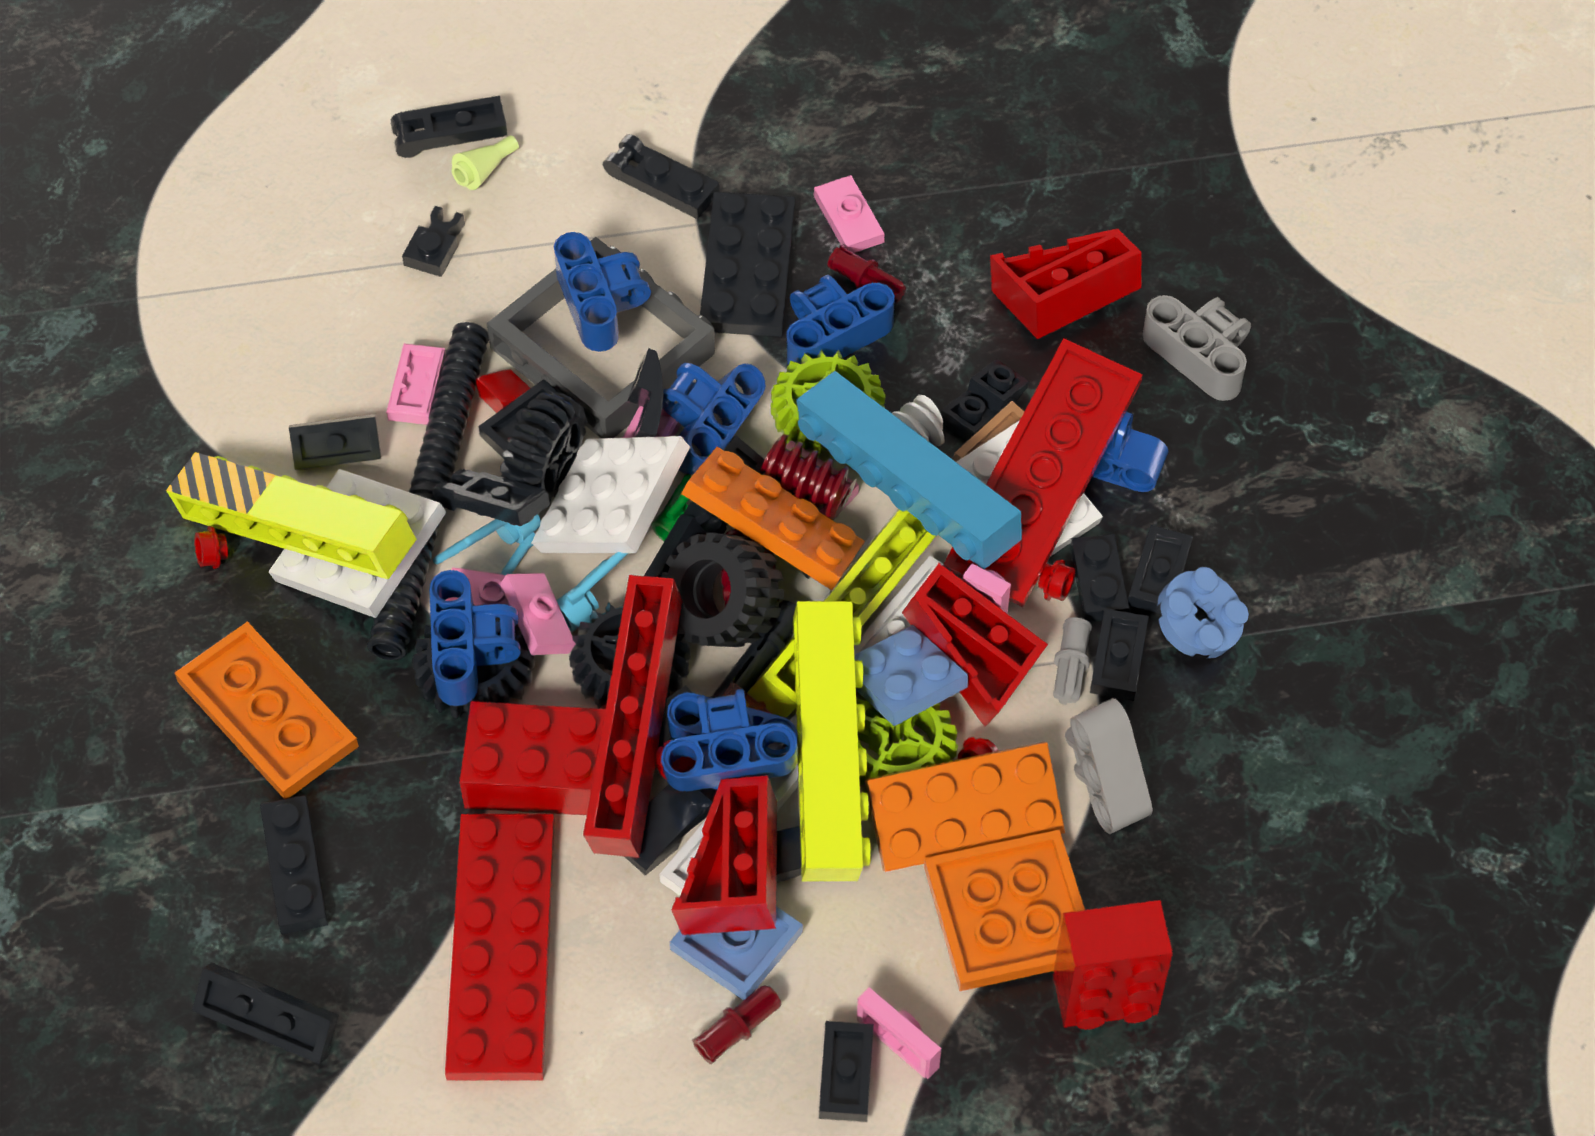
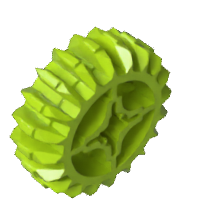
(806, 375)
(913, 750)

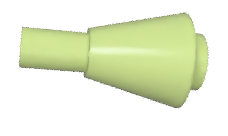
(475, 165)

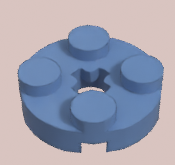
(1216, 598)

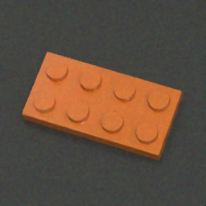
(773, 517)
(266, 710)
(963, 804)

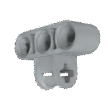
(1199, 343)
(1109, 765)

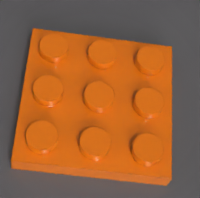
(1003, 906)

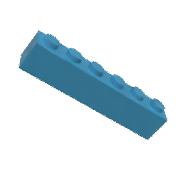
(909, 470)

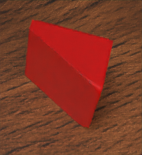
(500, 388)

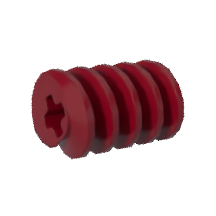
(808, 477)

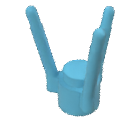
(507, 532)
(579, 601)

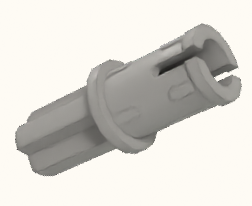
(1071, 660)

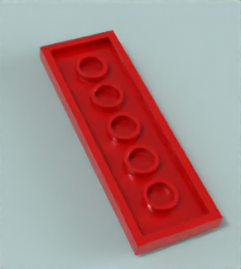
(1055, 457)
(500, 948)

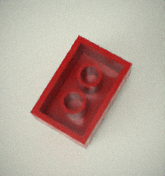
(530, 757)
(1112, 964)

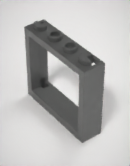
(532, 361)

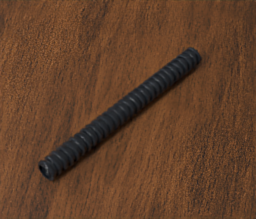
(434, 464)

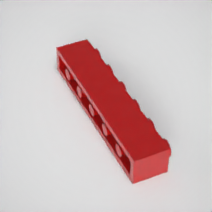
(633, 717)

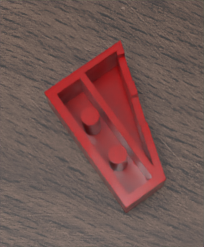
(1066, 281)
(977, 637)
(736, 863)

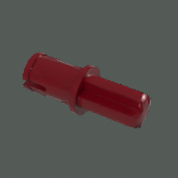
(863, 271)
(737, 1023)

